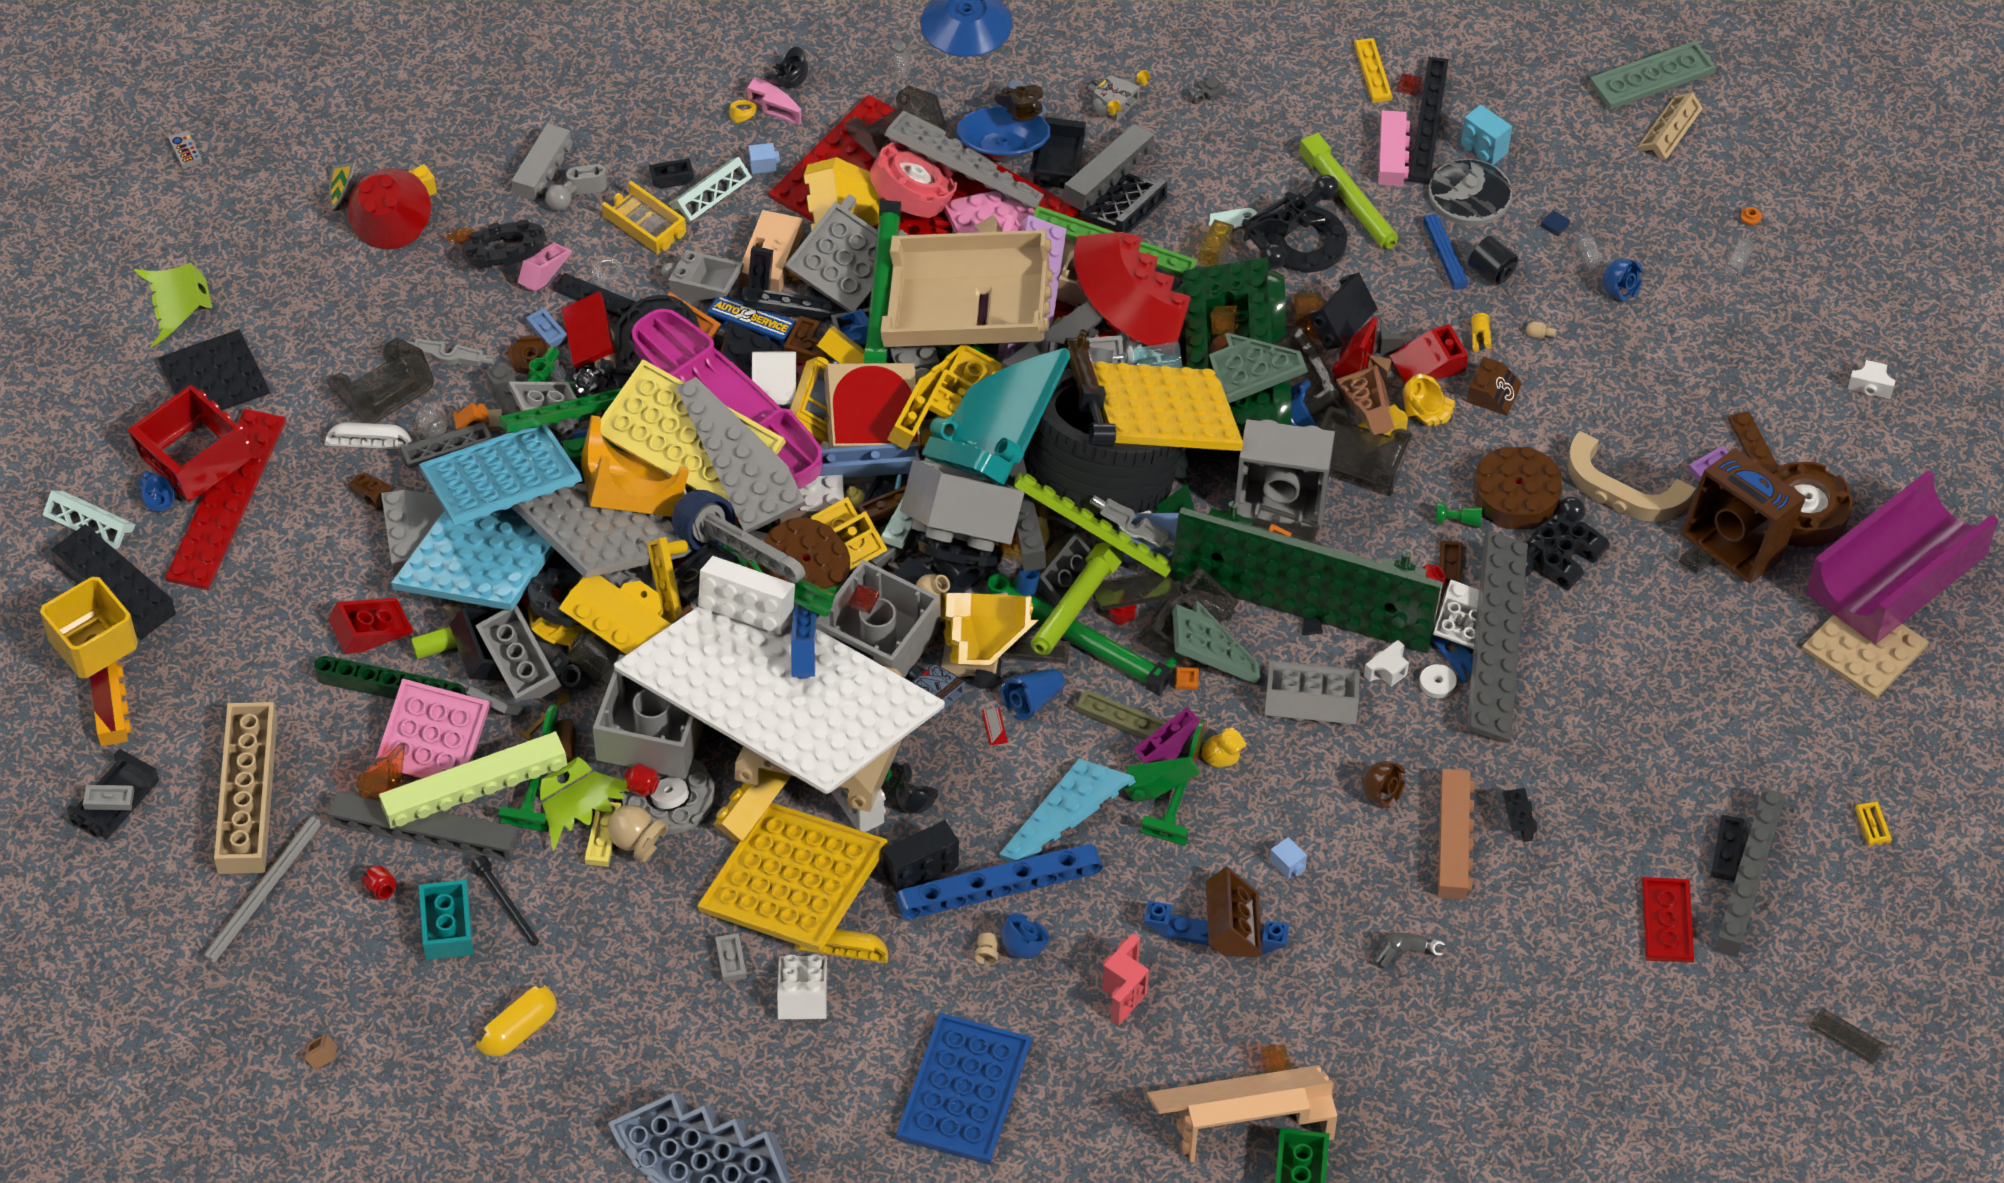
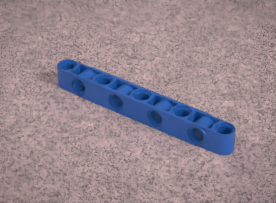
(998, 881)

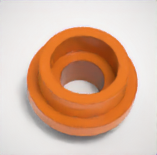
(1751, 216)

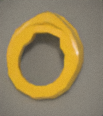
(742, 115)

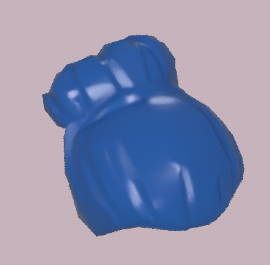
(156, 492)

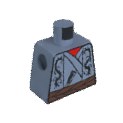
(939, 683)

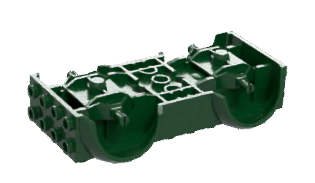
(1260, 316)

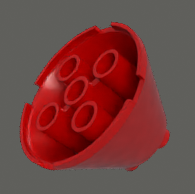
(389, 208)

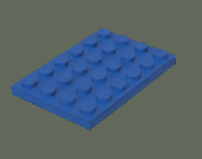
(964, 1088)

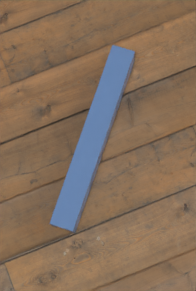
(869, 460)

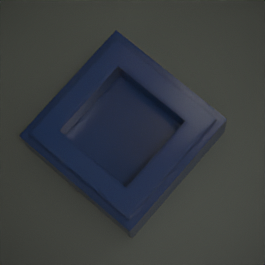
(1555, 223)

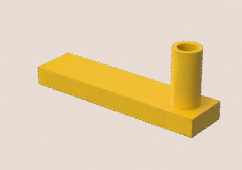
(663, 573)

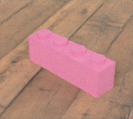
(1392, 148)

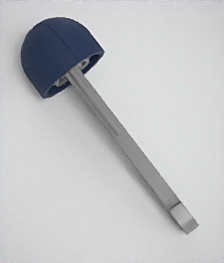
(708, 517)

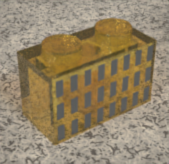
(1215, 243)

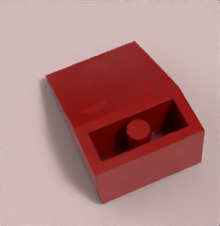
(1433, 354)

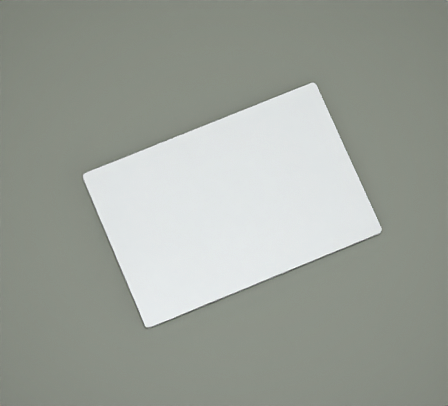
(745, 689)

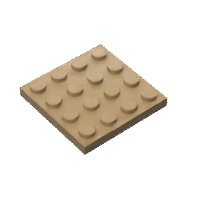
(1860, 661)

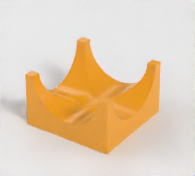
(624, 481)

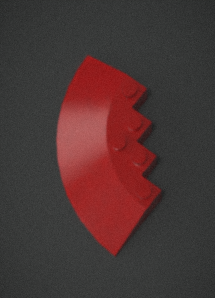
(1128, 288)

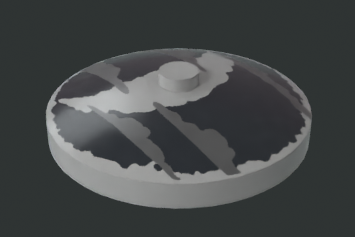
(1470, 192)

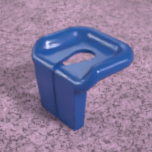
(1299, 413)

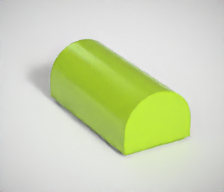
(433, 643)

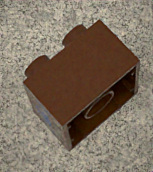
(1742, 515)

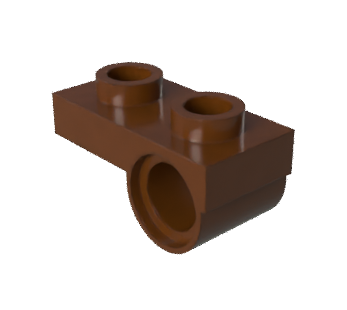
(370, 489)

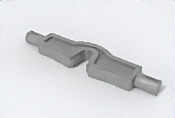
(459, 354)
(1123, 517)

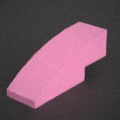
(773, 101)

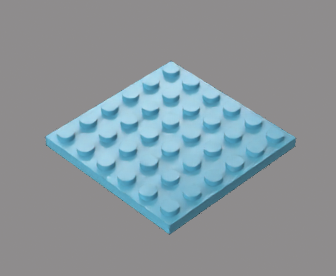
(499, 473)
(476, 562)

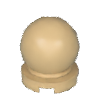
(634, 830)

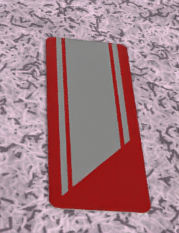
(994, 726)

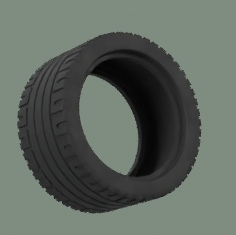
(1075, 469)

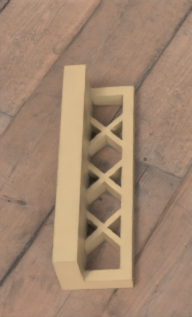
(1671, 125)

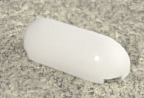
(367, 435)

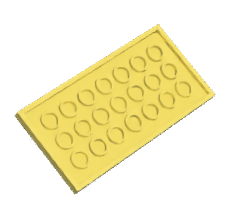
(657, 428)

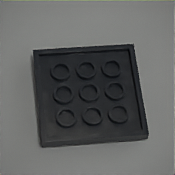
(219, 368)

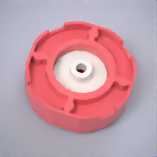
(913, 179)

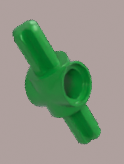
(543, 367)

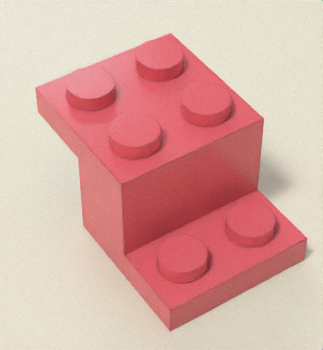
(1125, 978)

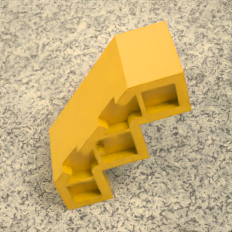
(833, 181)
(983, 625)

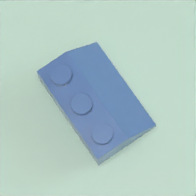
(1167, 521)

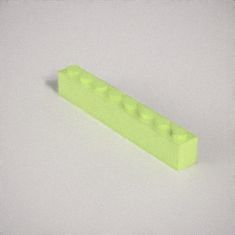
(473, 780)

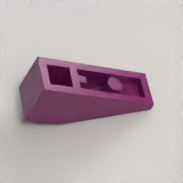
(1169, 739)

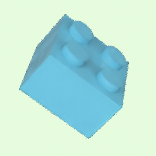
(1486, 135)

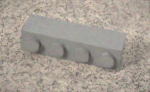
(541, 162)

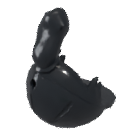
(791, 71)
(910, 797)

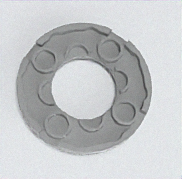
(693, 812)

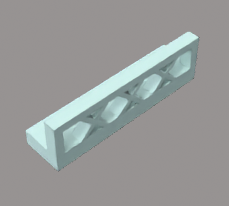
(706, 183)
(87, 509)

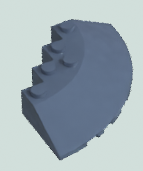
(694, 1147)

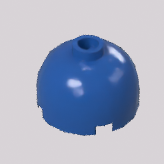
(1623, 274)
(1022, 937)

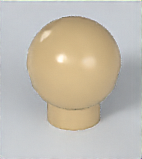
(934, 584)

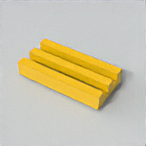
(1886, 838)

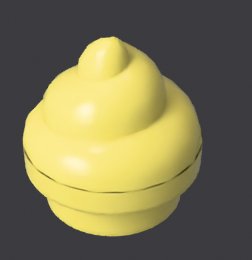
(855, 495)

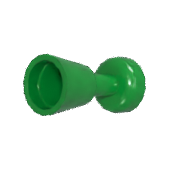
(1468, 516)

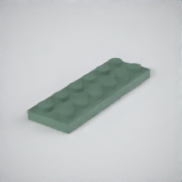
(1652, 75)

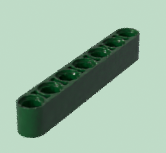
(382, 681)

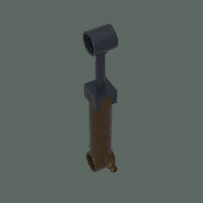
(1090, 393)

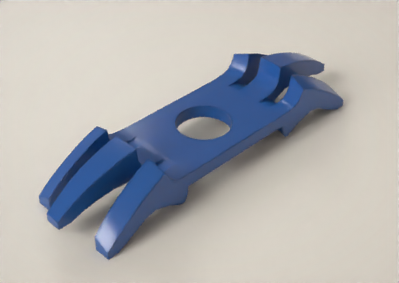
(1456, 658)

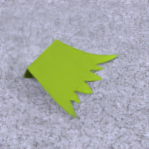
(176, 295)
(578, 798)

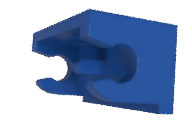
(858, 328)

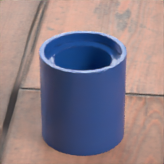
(1027, 582)

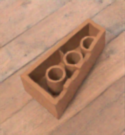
(1368, 399)

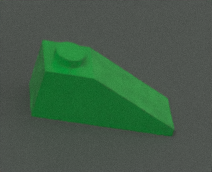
(1159, 777)

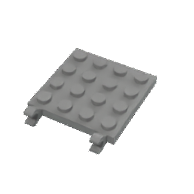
(838, 256)

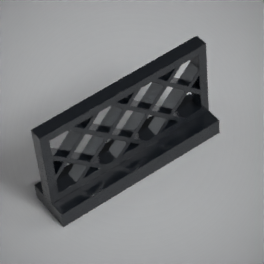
(1136, 210)

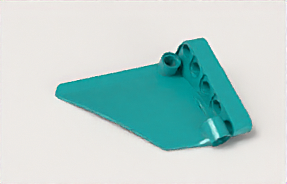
(997, 418)

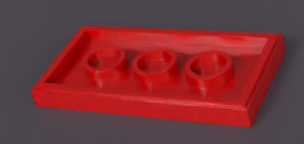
(588, 330)
(1667, 919)

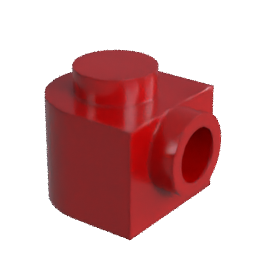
(1122, 614)

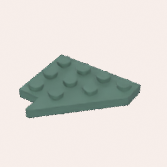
(1254, 366)
(1207, 641)

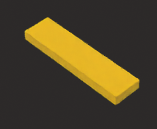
(1373, 70)

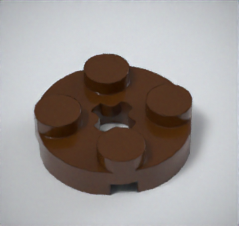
(519, 352)

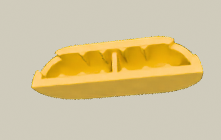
(853, 945)
(518, 1022)

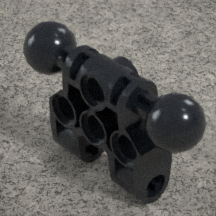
(1562, 538)

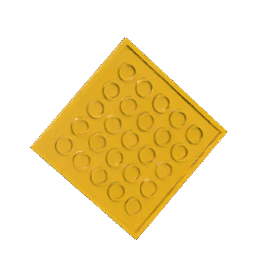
(1167, 406)
(793, 876)

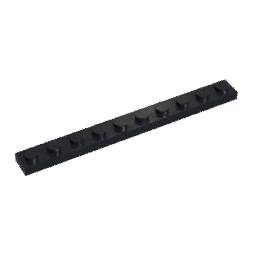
(614, 303)

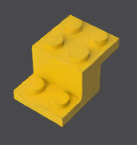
(854, 530)

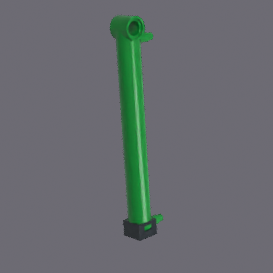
(882, 277)
(1153, 676)

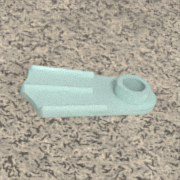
(1233, 217)

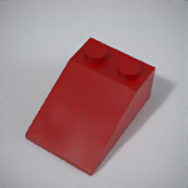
(1357, 352)
(368, 623)

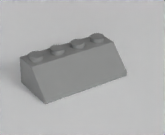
(518, 655)

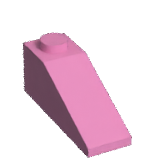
(541, 267)

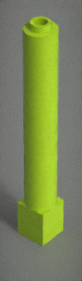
(1318, 155)
(1101, 562)

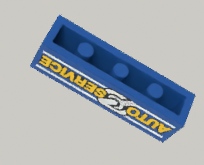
(756, 320)

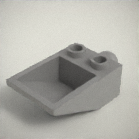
(701, 276)

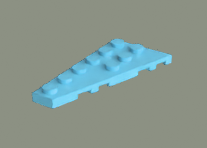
(1066, 806)

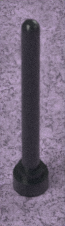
(482, 867)

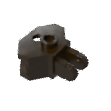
(1021, 102)

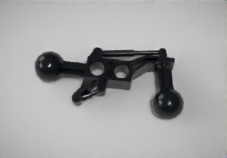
(1296, 211)

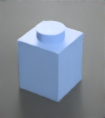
(763, 158)
(1288, 858)

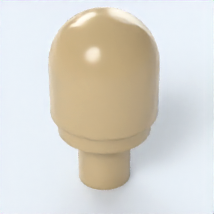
(1539, 330)

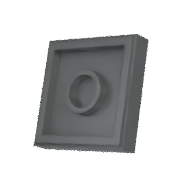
(497, 701)

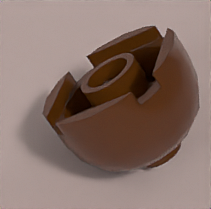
(1383, 778)

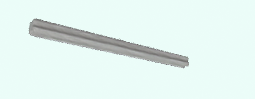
(262, 889)

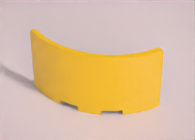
(553, 632)

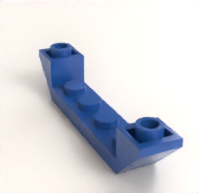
(803, 642)
(1193, 930)

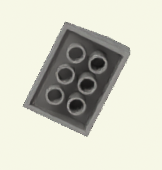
(408, 520)
(1312, 692)

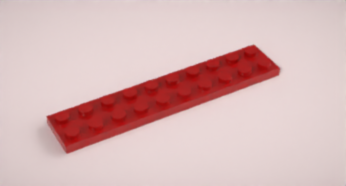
(224, 506)

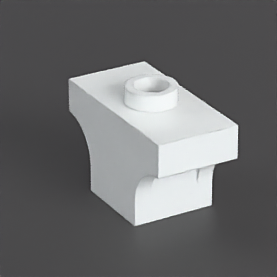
(1872, 380)
(1387, 665)

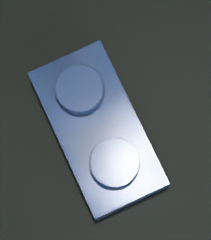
(546, 328)

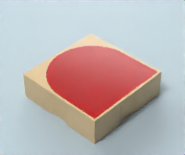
(866, 402)

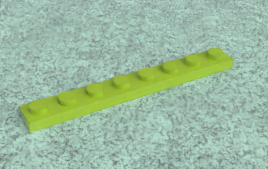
(1086, 520)

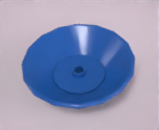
(966, 26)
(999, 136)

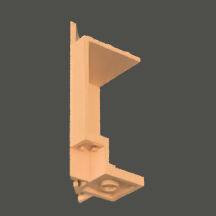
(1249, 1098)

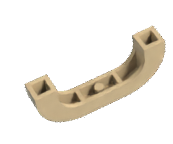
(1620, 496)

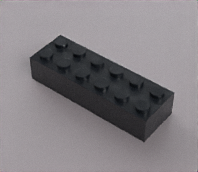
(89, 555)

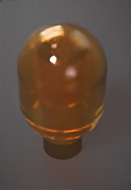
(461, 235)

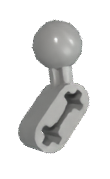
(579, 181)

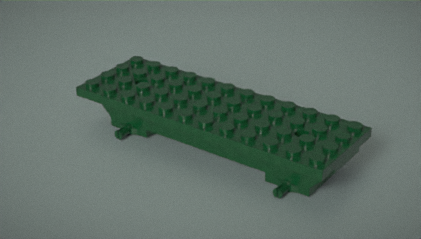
(1307, 579)

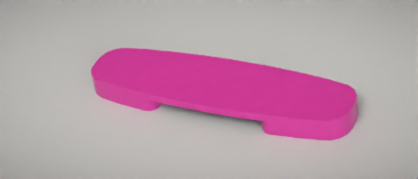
(688, 353)

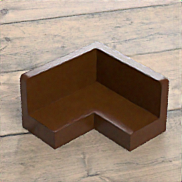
(803, 340)

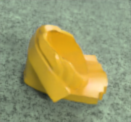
(1426, 400)

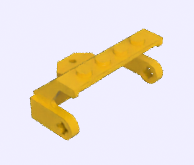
(615, 613)

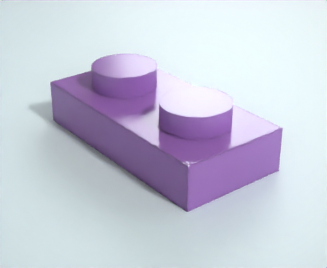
(1698, 467)

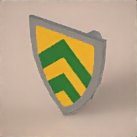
(341, 183)

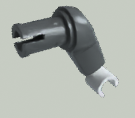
(1404, 942)

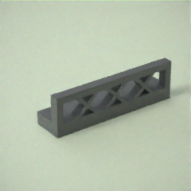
(441, 445)

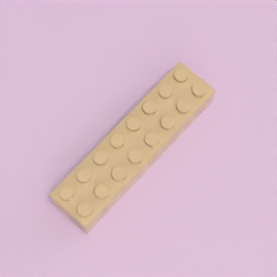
(246, 788)

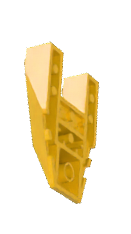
(942, 390)

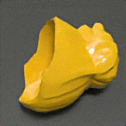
(1223, 748)

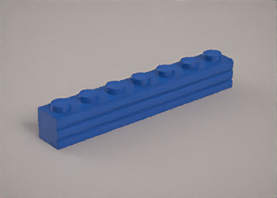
(1445, 251)

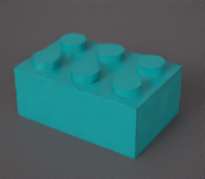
(446, 919)

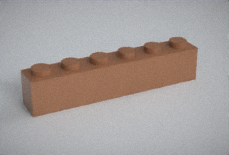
(1454, 834)

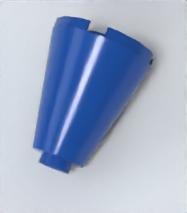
(1031, 691)

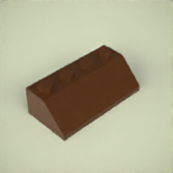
(1233, 915)

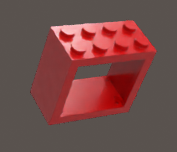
(176, 419)

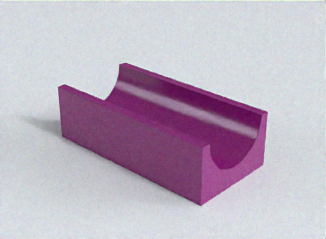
(1897, 560)

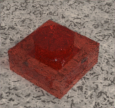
(1409, 84)
(863, 599)

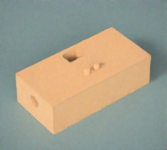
(777, 233)

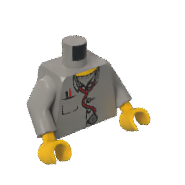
(1117, 95)

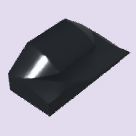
(671, 173)

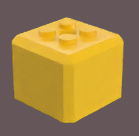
(89, 627)

